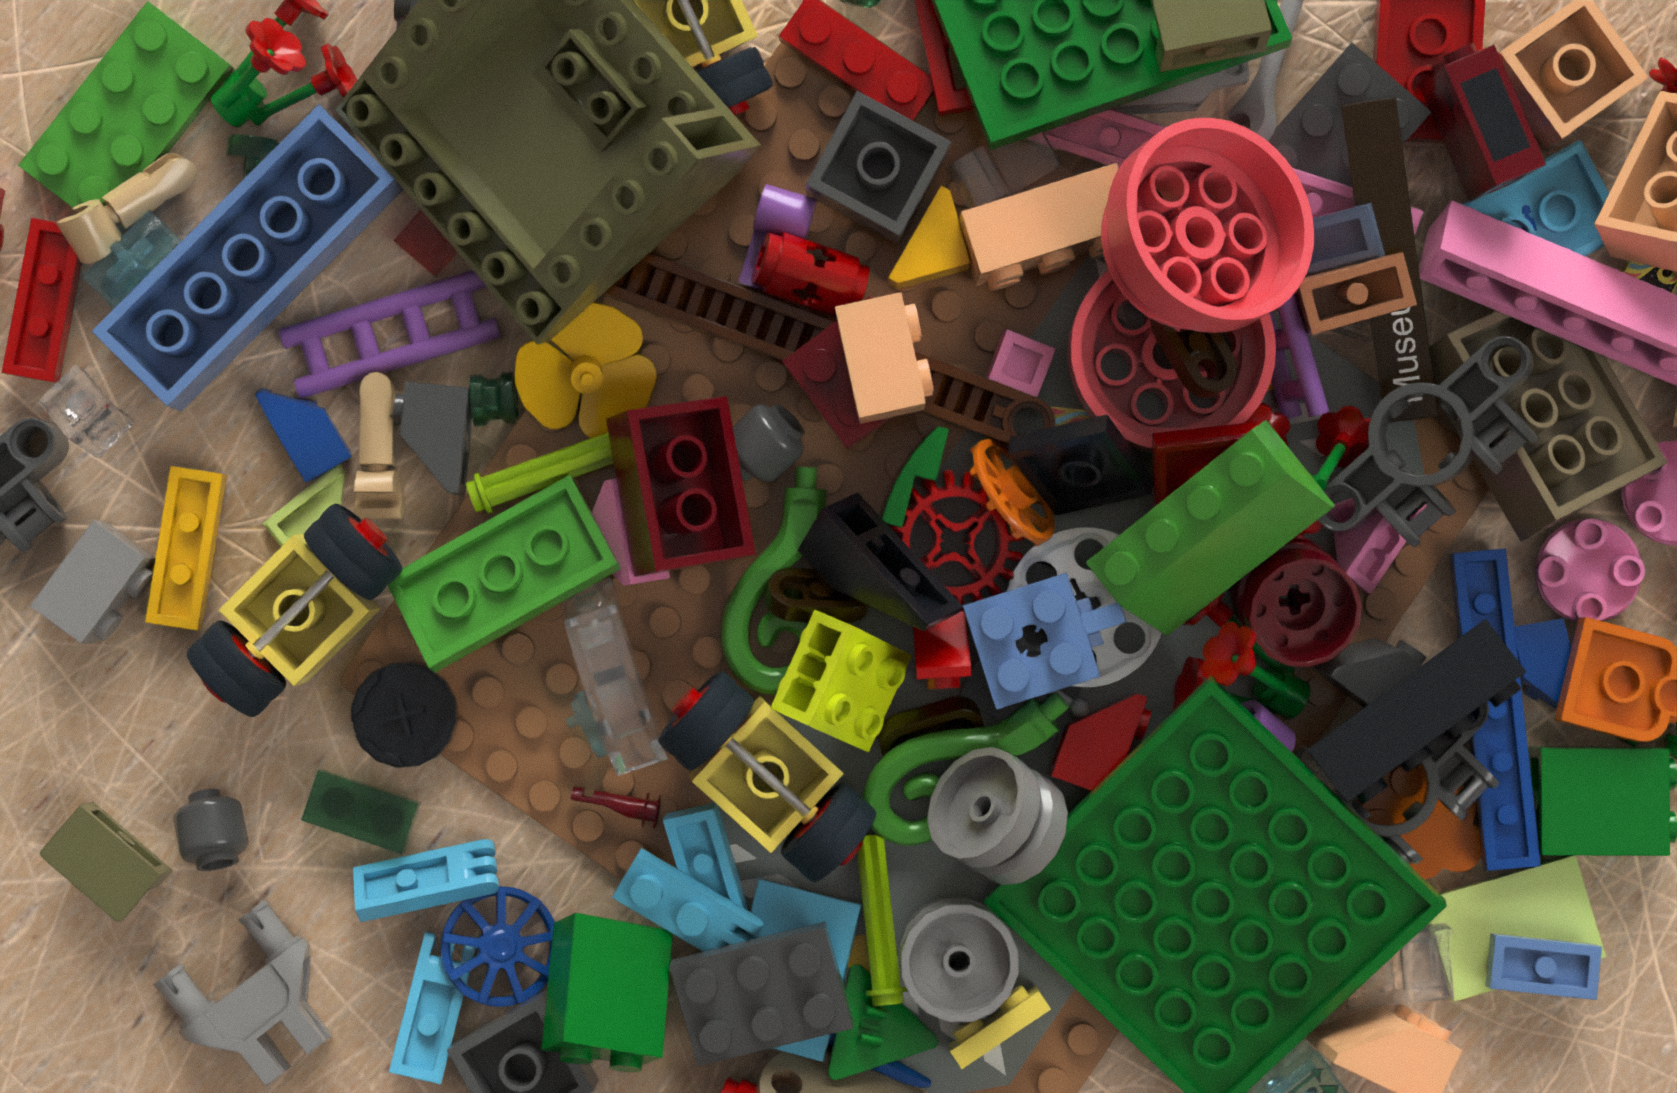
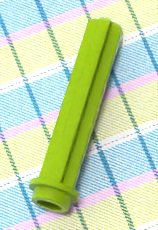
(539, 472)
(879, 923)

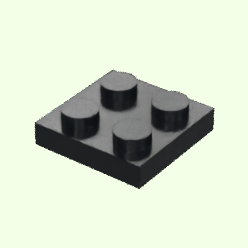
(1081, 465)

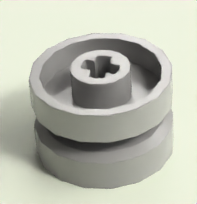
(997, 816)
(951, 991)

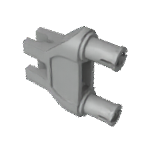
(255, 1006)

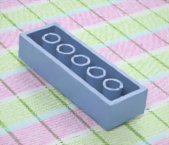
(248, 259)

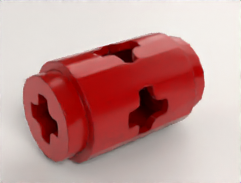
(786, 265)

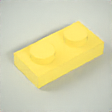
(980, 1036)

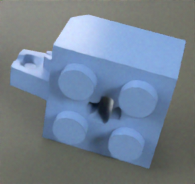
(1070, 630)

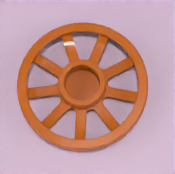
(1014, 493)

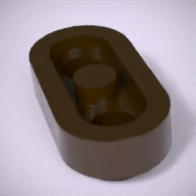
(1194, 348)
(799, 591)
(937, 716)

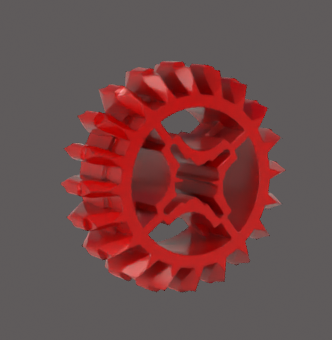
(982, 575)

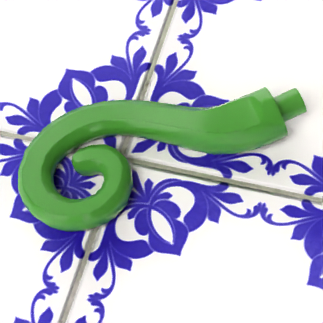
(799, 512)
(1016, 734)

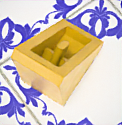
(935, 246)

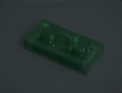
(361, 811)

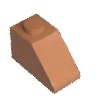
(1355, 293)

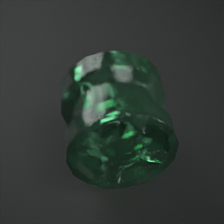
(494, 399)

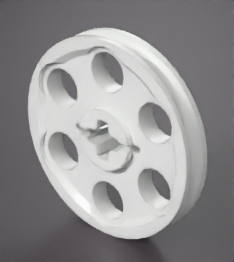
(1059, 552)

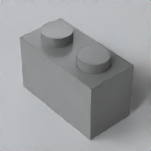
(95, 583)

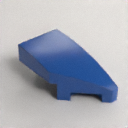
(305, 433)
(1544, 655)

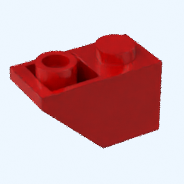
(942, 653)
(1099, 741)

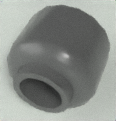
(767, 442)
(211, 830)

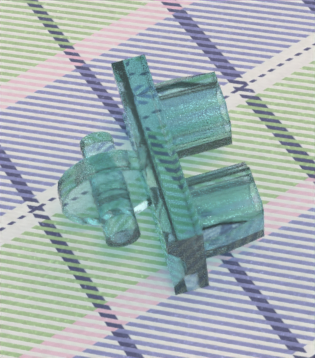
(132, 258)

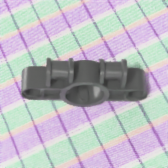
(1469, 394)
(24, 501)
(1444, 774)

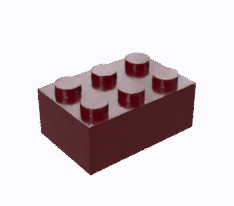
(680, 485)

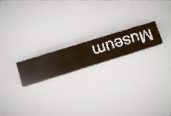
(1381, 179)

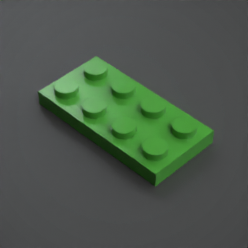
(127, 109)
(502, 574)

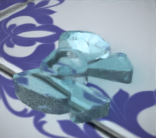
(586, 720)

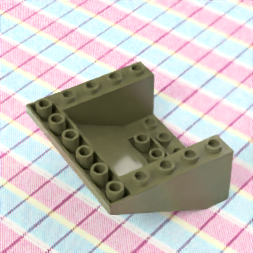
(545, 141)

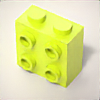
(841, 681)

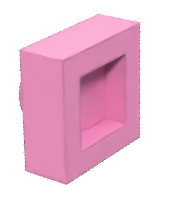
(1020, 362)

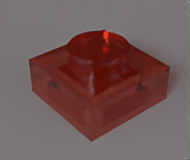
(426, 244)

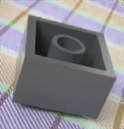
(877, 167)
(509, 1057)

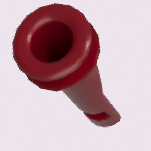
(625, 805)

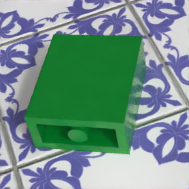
(1603, 800)
(607, 992)

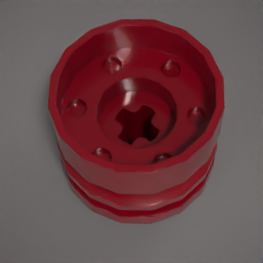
(1316, 615)

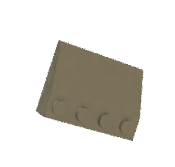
(1576, 407)

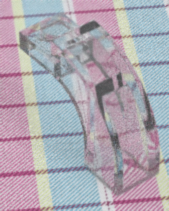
(612, 678)

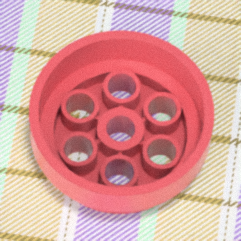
(1251, 198)
(1098, 333)

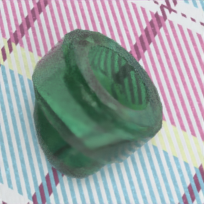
(250, 149)

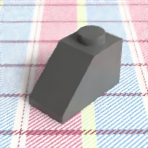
(438, 429)
(1370, 668)

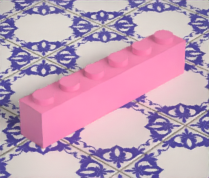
(1553, 289)

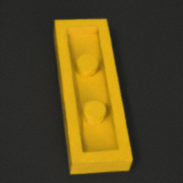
(186, 548)

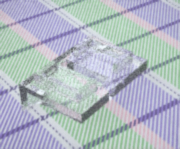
(1424, 973)

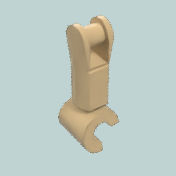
(94, 225)
(378, 489)

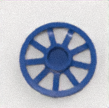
(498, 947)

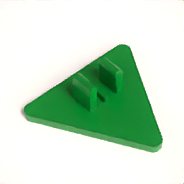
(878, 1032)

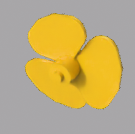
(600, 367)

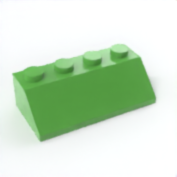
(1211, 531)

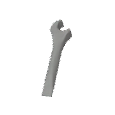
(1259, 100)

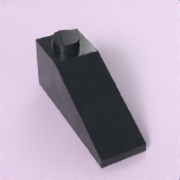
(872, 564)

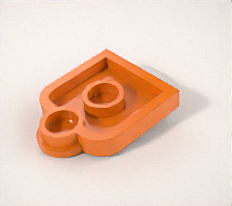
(1619, 682)
(1441, 839)

